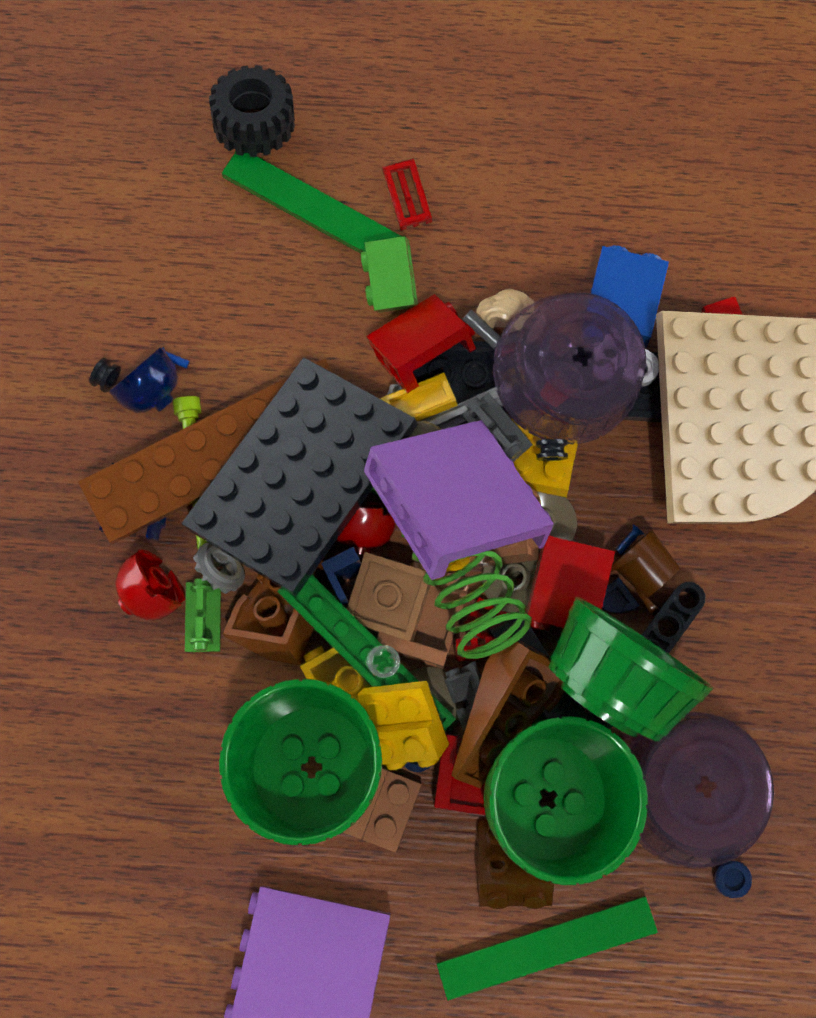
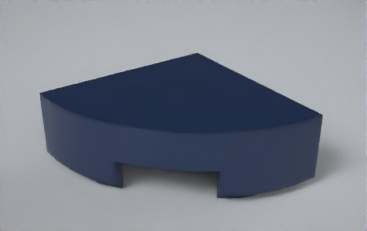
(619, 599)

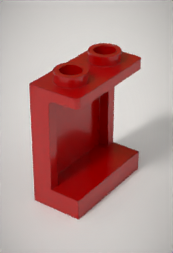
(418, 338)
(561, 575)
(453, 793)

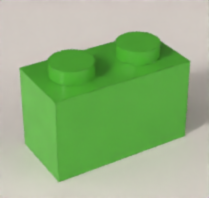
(390, 274)

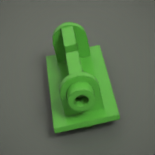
(202, 617)

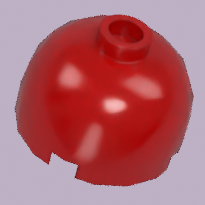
(368, 528)
(146, 589)

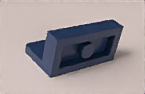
(341, 569)

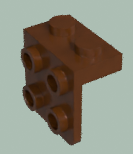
(503, 881)

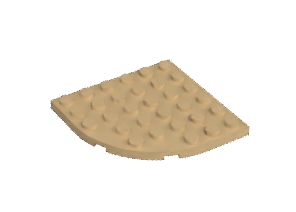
(736, 415)

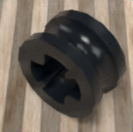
(104, 375)
(551, 450)

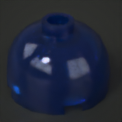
(148, 384)

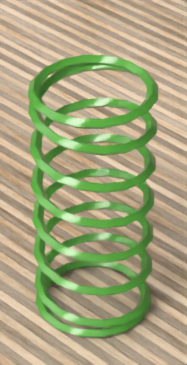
(486, 620)

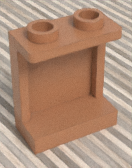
(431, 639)

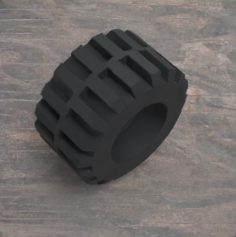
(247, 91)

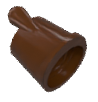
(646, 567)

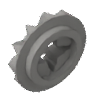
(210, 557)

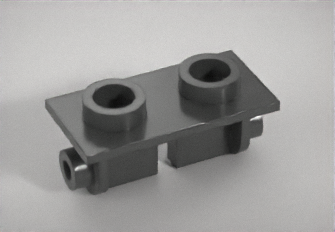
(507, 433)
(463, 687)

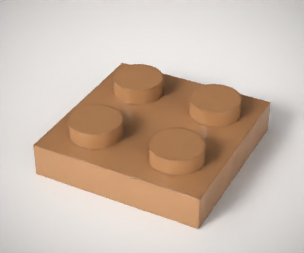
(388, 596)

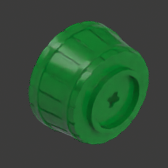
(623, 674)
(278, 735)
(596, 804)

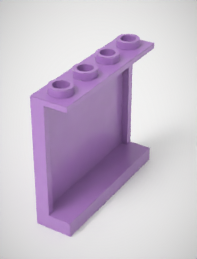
(455, 495)
(307, 958)

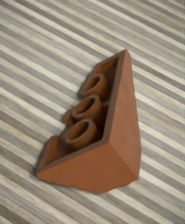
(269, 623)
(508, 700)

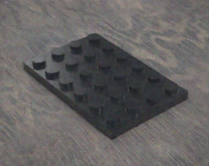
(297, 476)

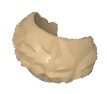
(502, 307)

